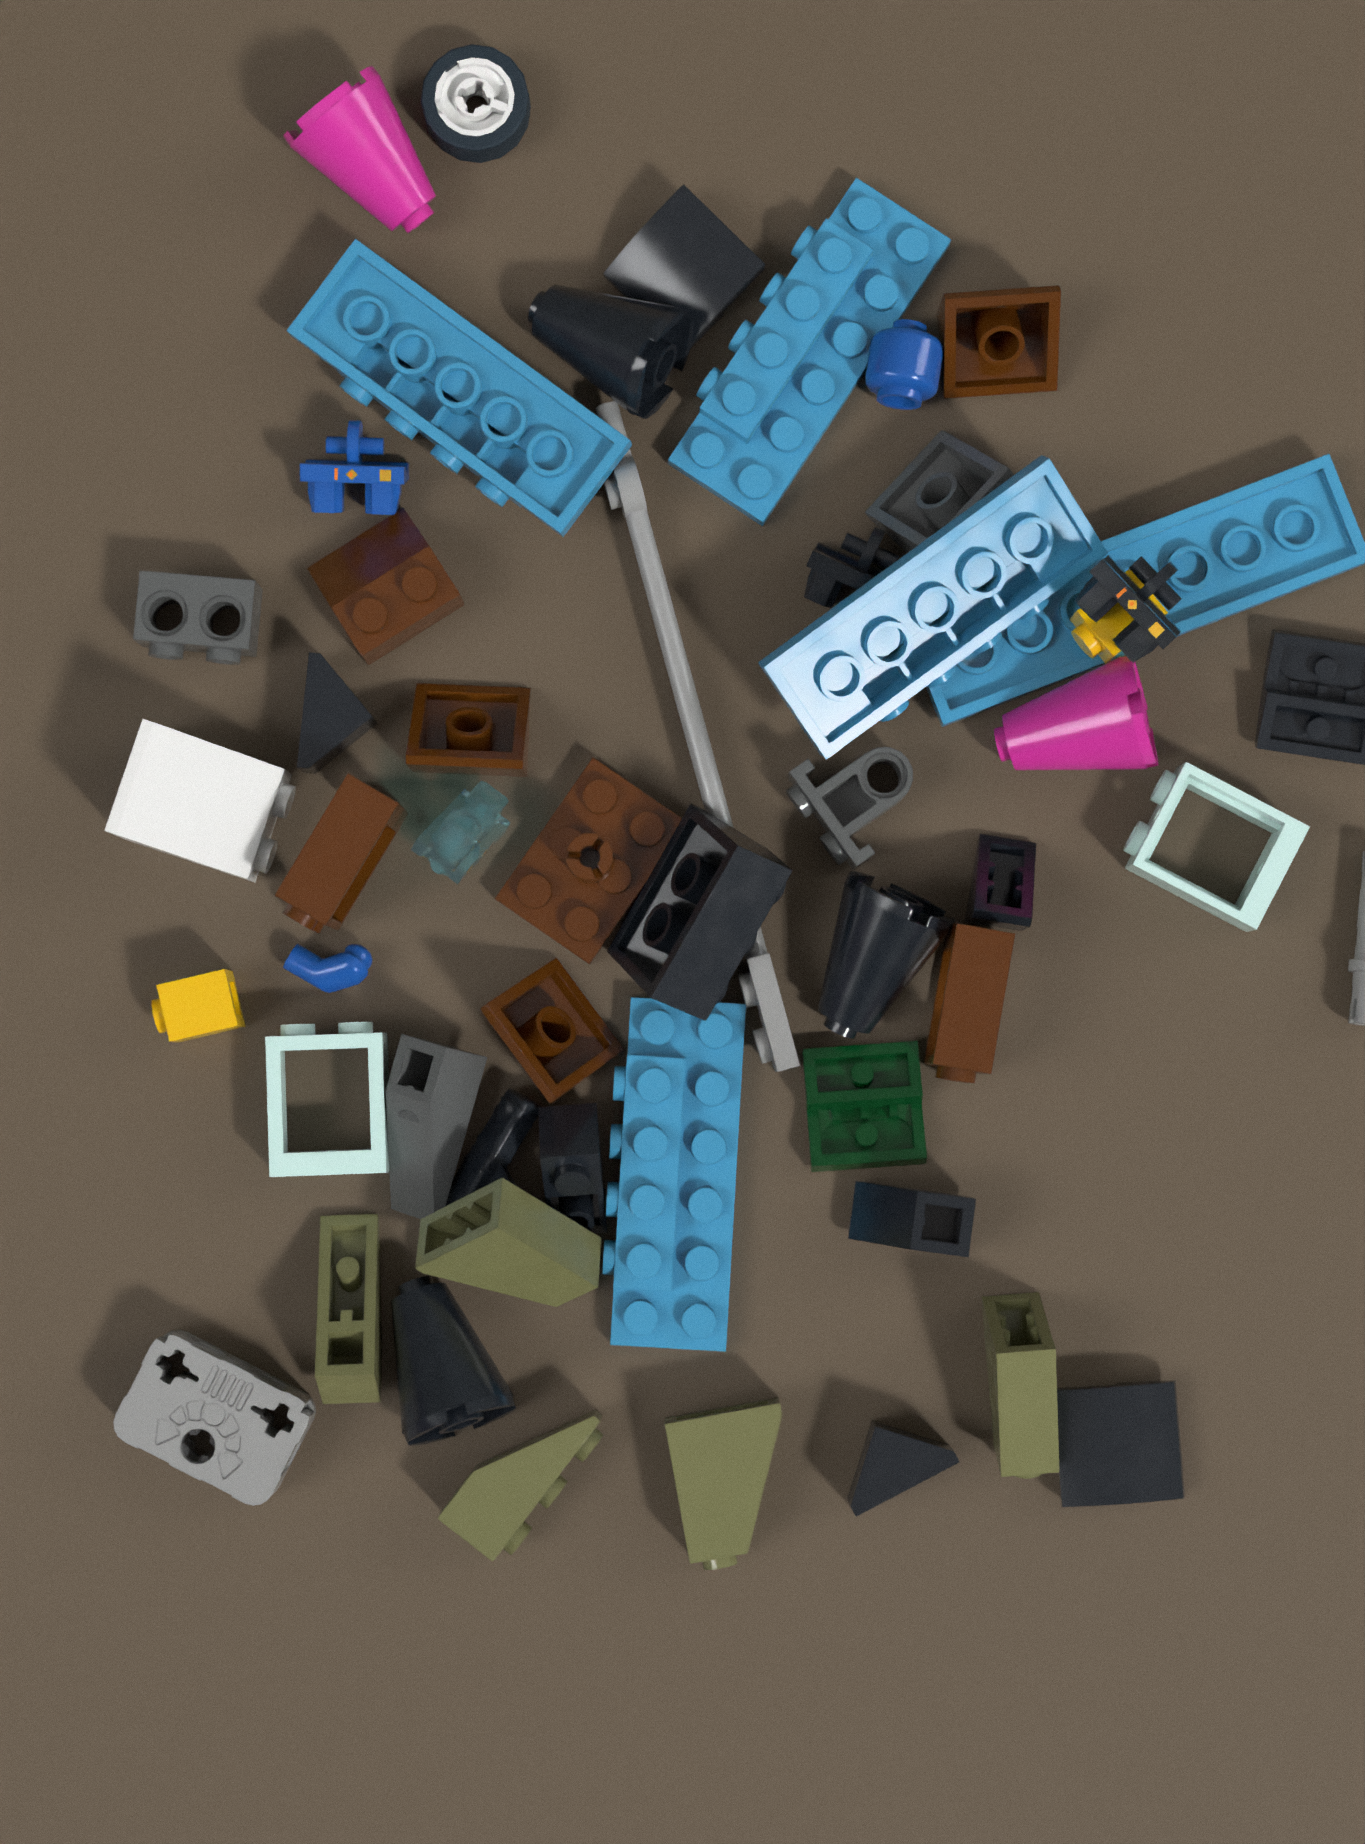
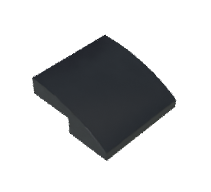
(686, 262)
(1313, 697)
(1119, 1444)

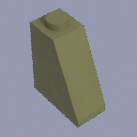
(510, 1246)
(1021, 1384)
(720, 1476)

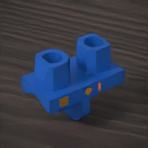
(328, 477)

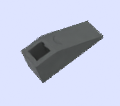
(427, 1120)

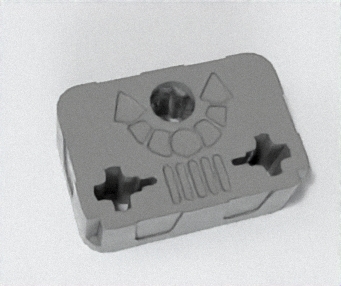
(228, 1402)

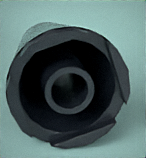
(615, 342)
(876, 952)
(442, 1366)

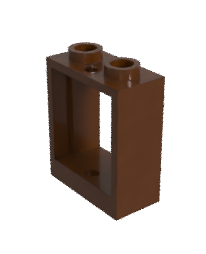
(340, 855)
(968, 1002)

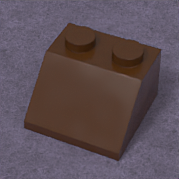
(386, 586)

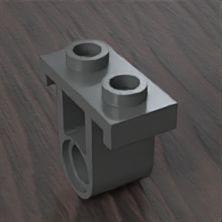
(848, 802)

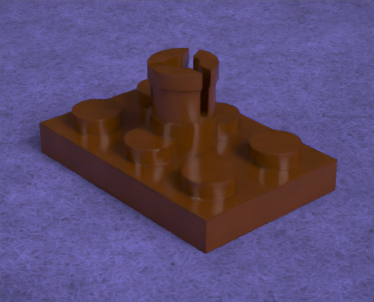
(590, 861)

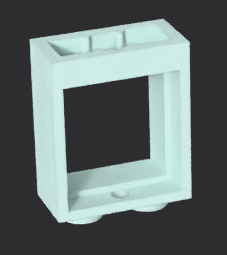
(1265, 877)
(329, 1162)

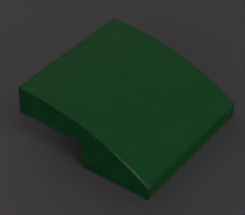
(864, 1106)

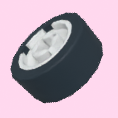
(491, 128)

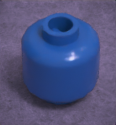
(904, 365)

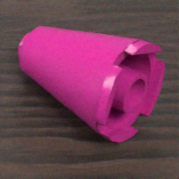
(366, 152)
(1083, 725)

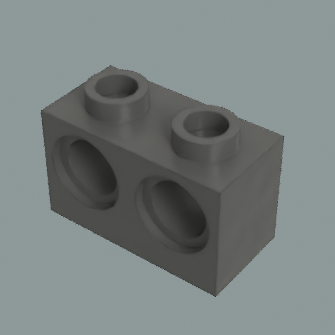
(201, 601)

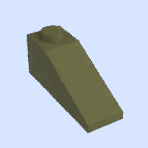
(349, 1310)

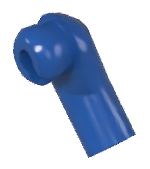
(333, 972)

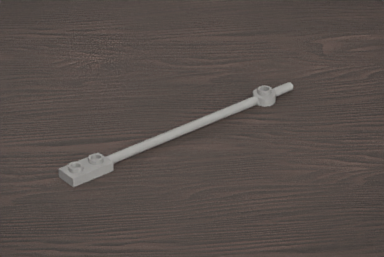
(626, 492)

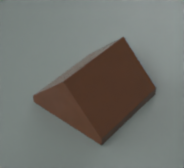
(999, 341)
(469, 730)
(552, 1030)

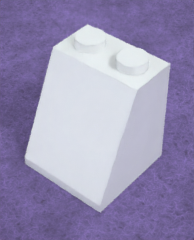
(200, 802)

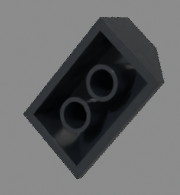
(698, 913)

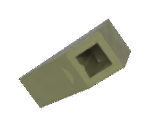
(505, 1489)

